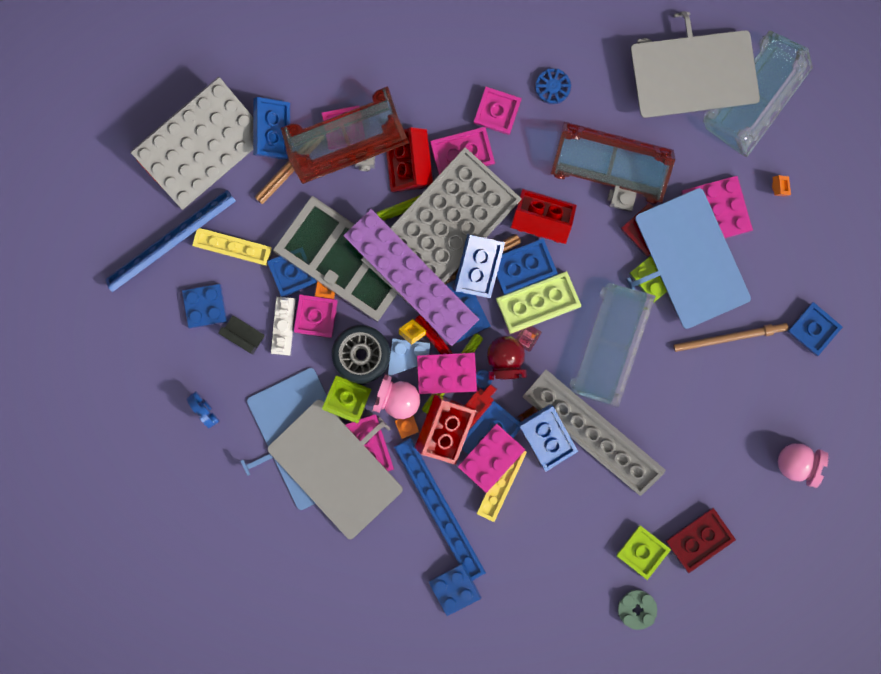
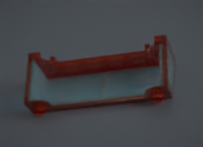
(345, 138)
(613, 161)

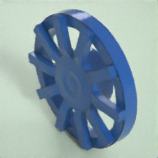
(553, 86)

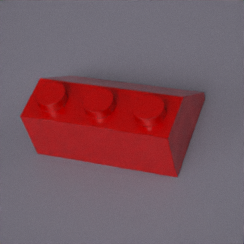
(410, 164)
(544, 216)
(445, 429)

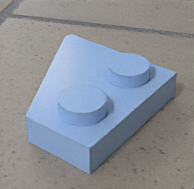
(404, 355)

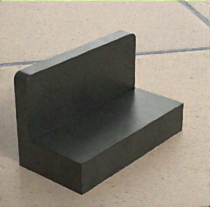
(242, 334)

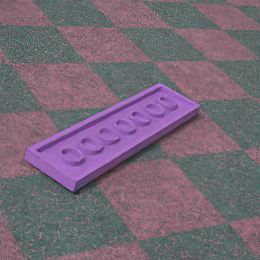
(411, 277)

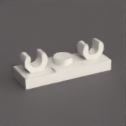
(283, 326)

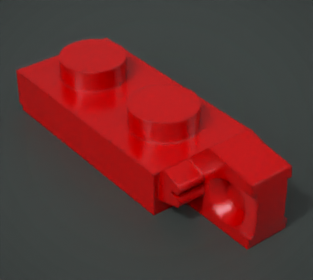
(481, 402)

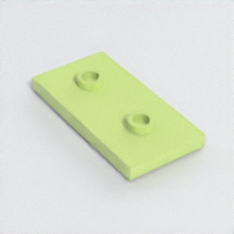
(538, 302)

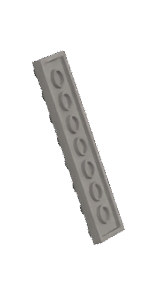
(596, 434)

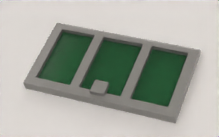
(322, 252)

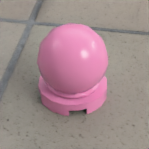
(398, 398)
(801, 463)

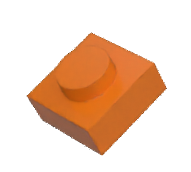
(781, 186)
(323, 292)
(407, 426)

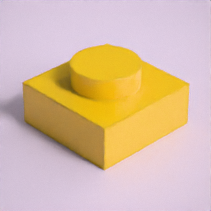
(412, 331)

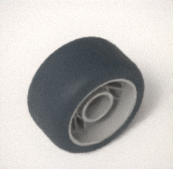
(346, 349)

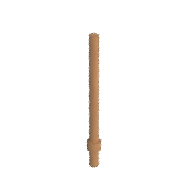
(767, 330)

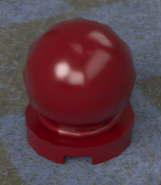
(506, 357)

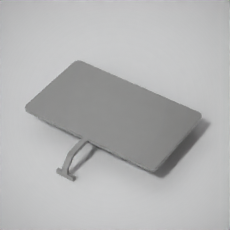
(694, 72)
(336, 468)

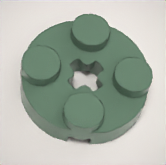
(645, 601)

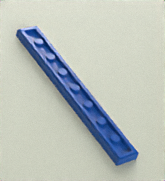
(170, 240)
(439, 508)

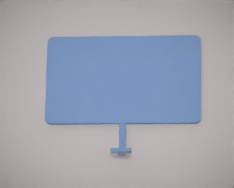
(692, 258)
(276, 410)

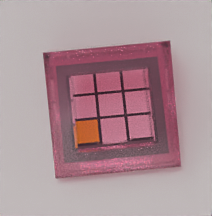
(528, 337)

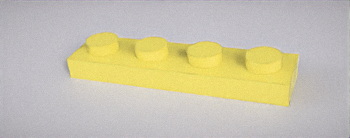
(232, 246)
(496, 495)

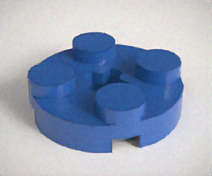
(202, 409)

